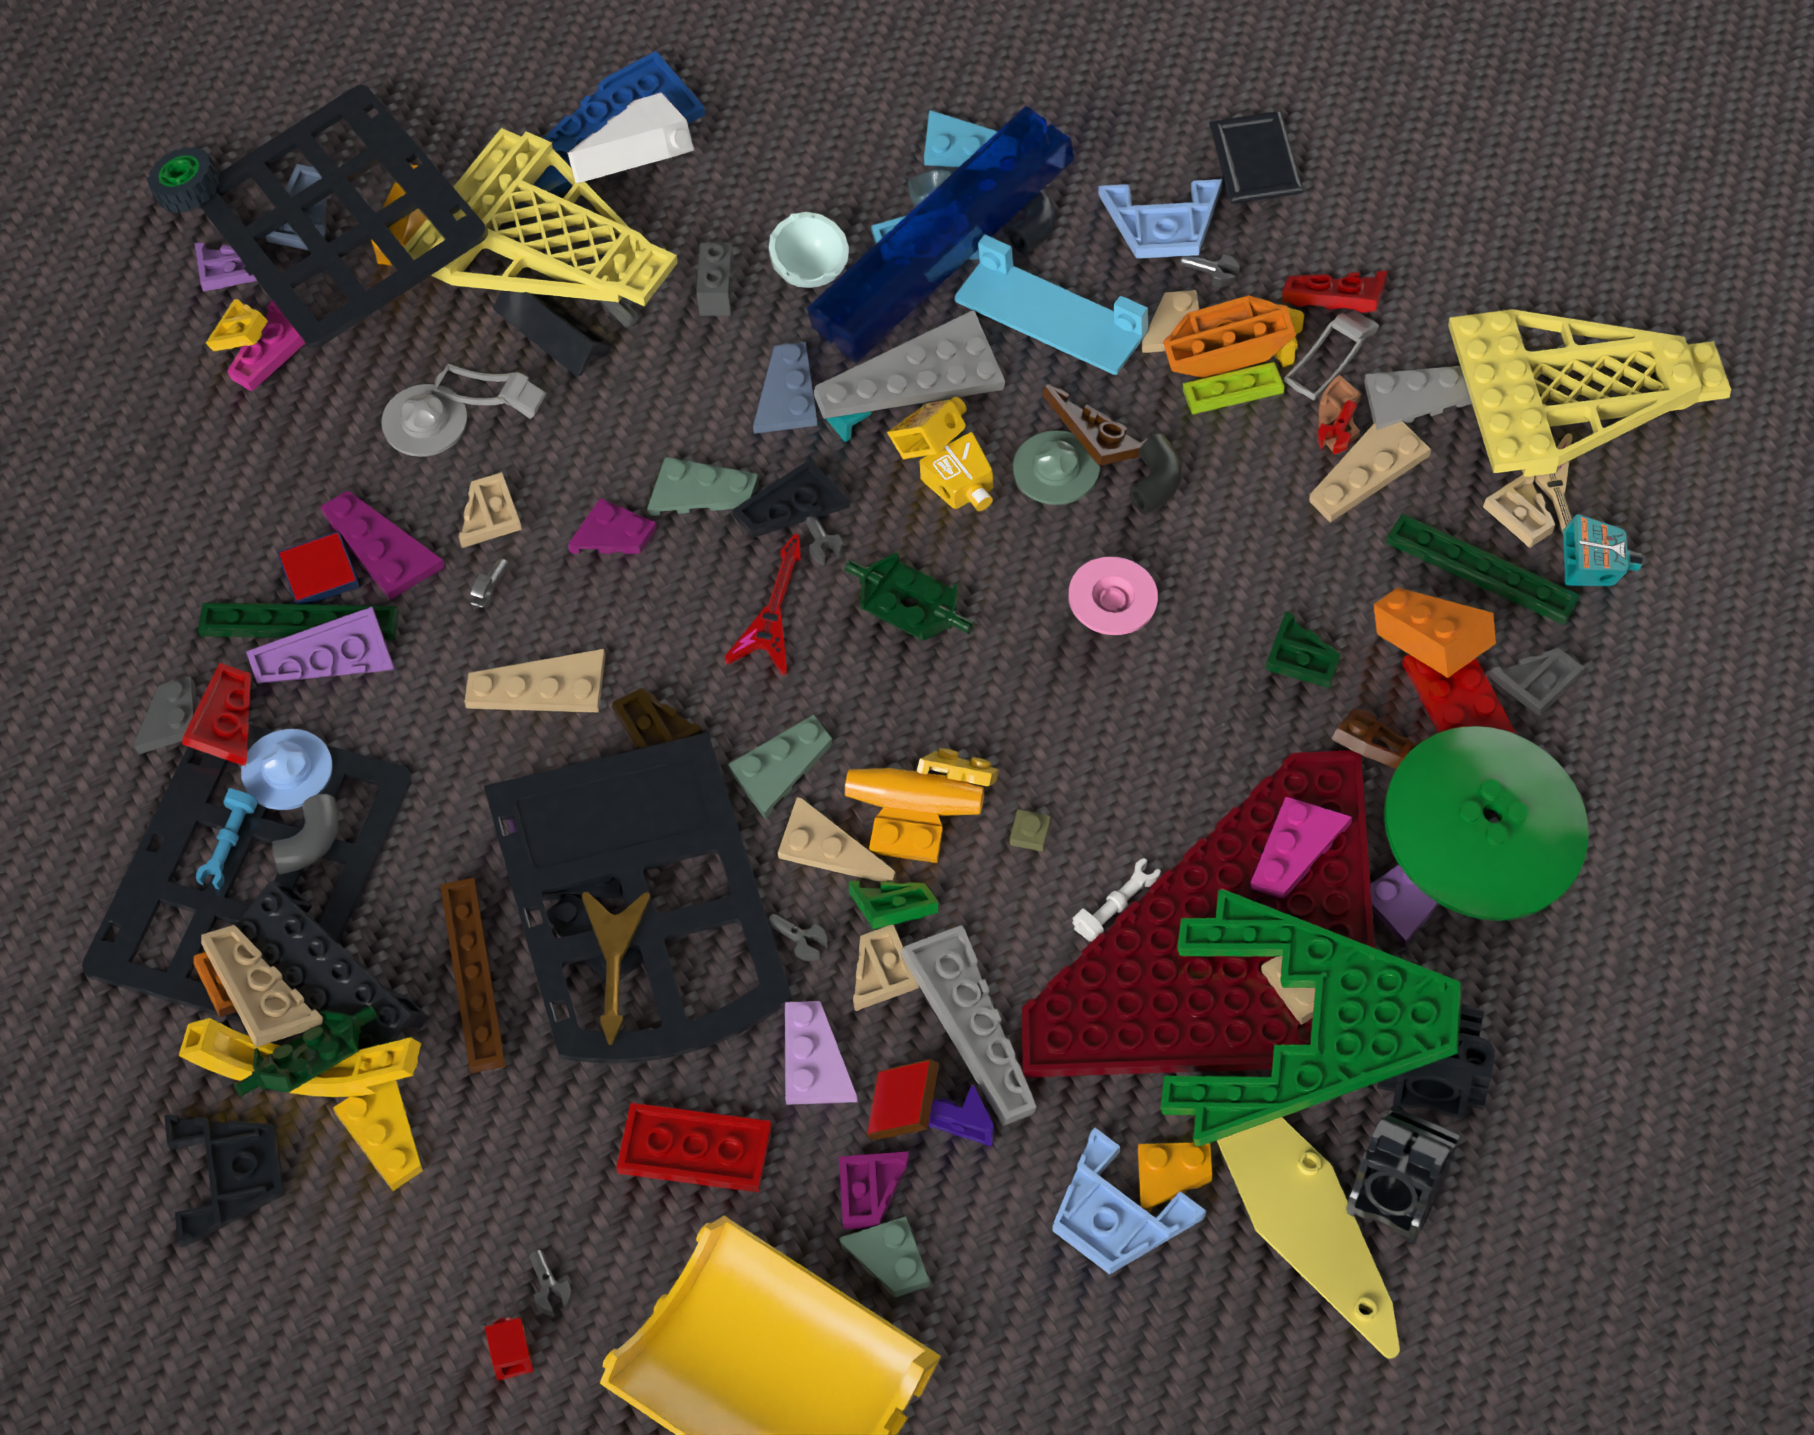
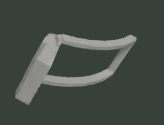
(1350, 324)
(516, 391)

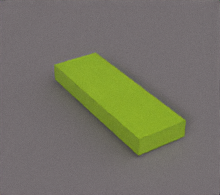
(1233, 388)

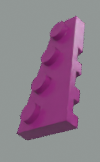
(380, 546)

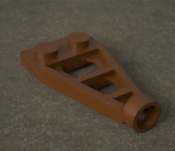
(1360, 730)

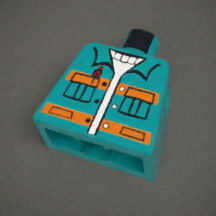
(1596, 553)

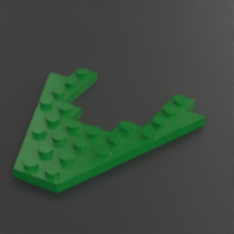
(1368, 1021)

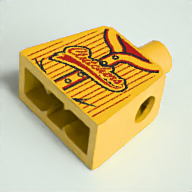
(929, 428)

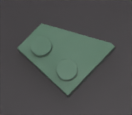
(889, 1255)

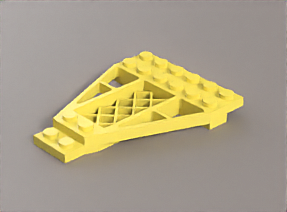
(504, 178)
(1507, 395)

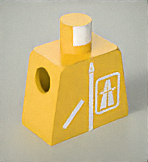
(959, 474)

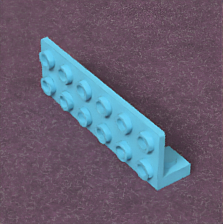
(1050, 312)

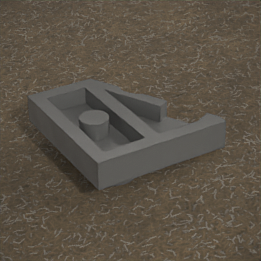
(167, 715)

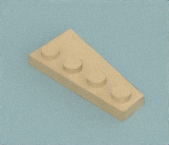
(257, 990)

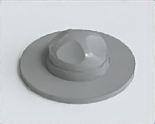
(423, 422)

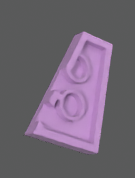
(812, 1058)

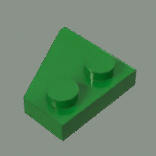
(893, 902)

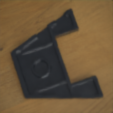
(241, 1169)

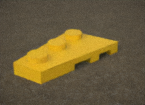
(382, 1132)

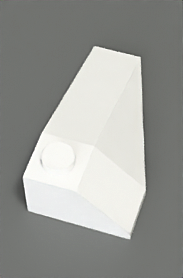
(638, 136)

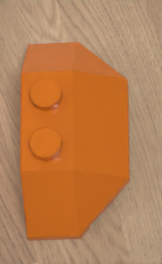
(1228, 337)

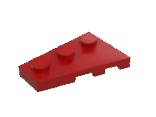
(1347, 293)
(222, 716)

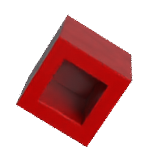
(509, 1348)

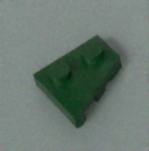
(1302, 654)

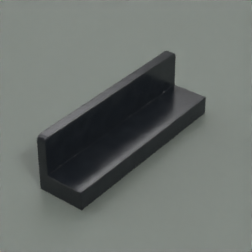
(552, 328)

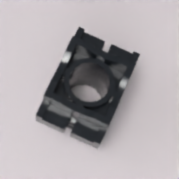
(1452, 1081)
(1402, 1172)

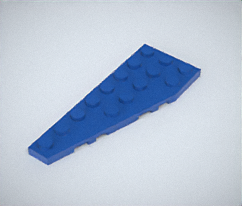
(638, 80)

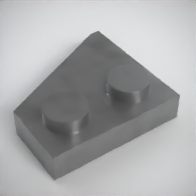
(1539, 679)

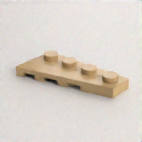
(1368, 467)
(550, 684)

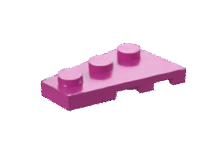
(261, 359)
(1295, 844)

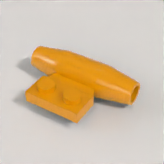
(911, 808)

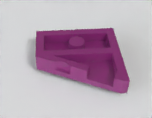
(612, 530)
(869, 1186)

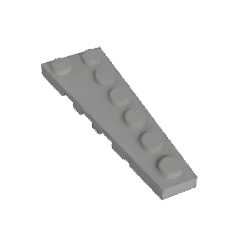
(959, 996)

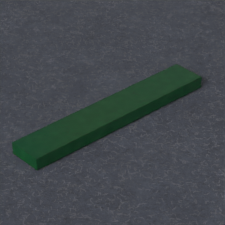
(1483, 569)
(282, 619)

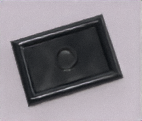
(1256, 157)

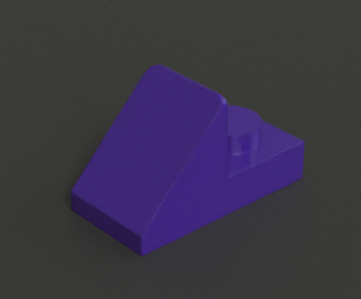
(967, 1122)

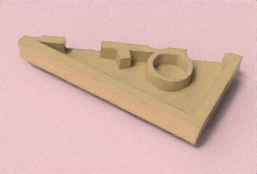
(822, 844)

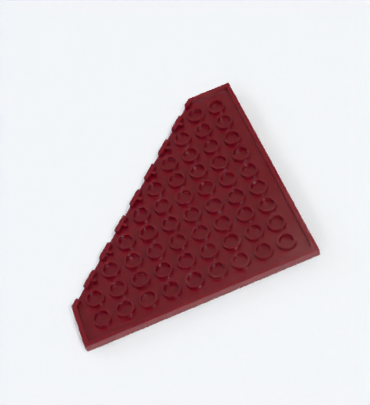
(1149, 1010)

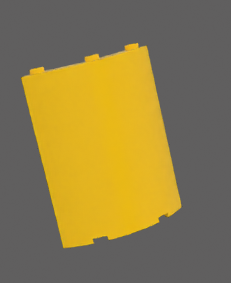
(765, 1350)

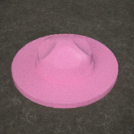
(1113, 595)

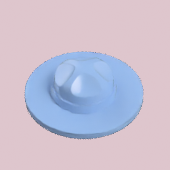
(287, 769)

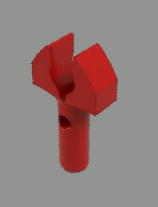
(1338, 428)

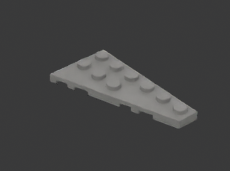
(929, 368)

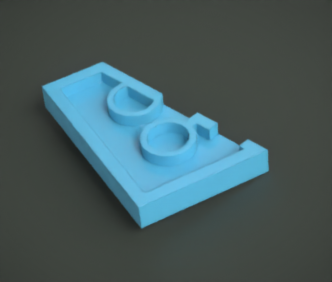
(952, 140)

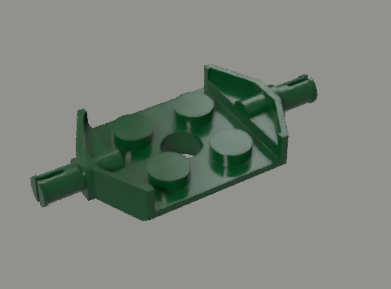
(891, 581)
(309, 1054)

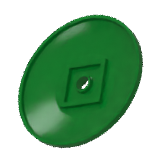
(1460, 856)

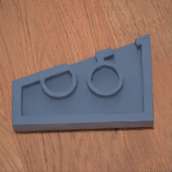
(302, 177)
(787, 391)

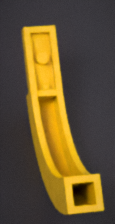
(232, 1055)

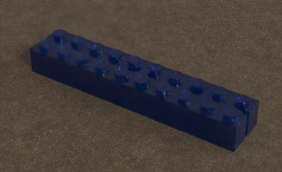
(940, 233)

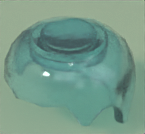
(924, 184)

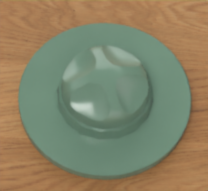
(1054, 468)

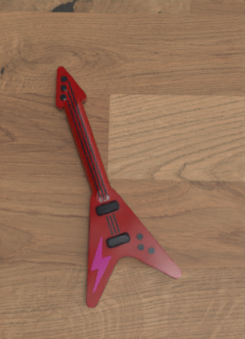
(767, 628)

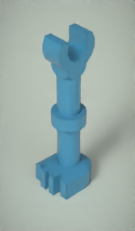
(240, 804)

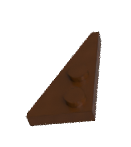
(1098, 434)

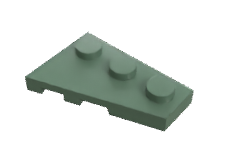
(695, 485)
(776, 765)

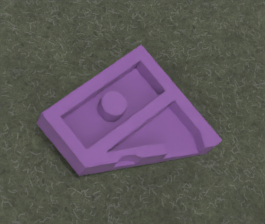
(220, 268)

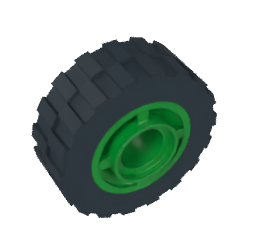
(183, 179)

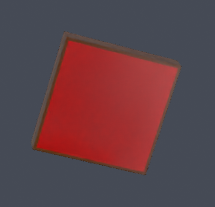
(902, 1099)

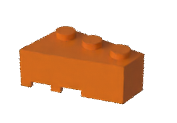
(1434, 629)

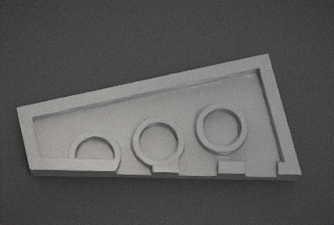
(1414, 393)

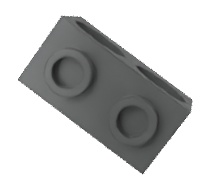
(715, 279)

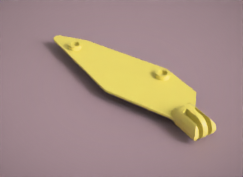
(1305, 1219)

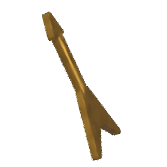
(614, 937)

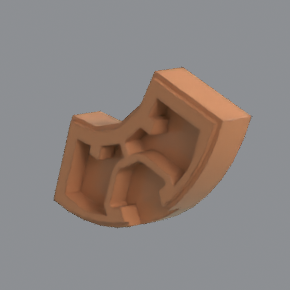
(1331, 404)

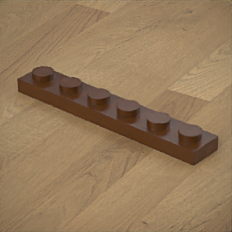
(472, 975)

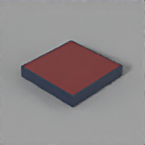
(318, 569)

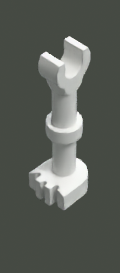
(1091, 925)

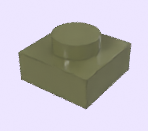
(1030, 830)

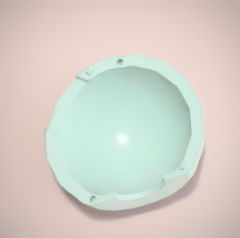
(808, 250)

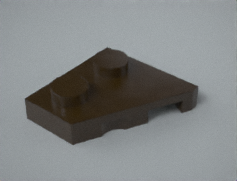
(651, 721)

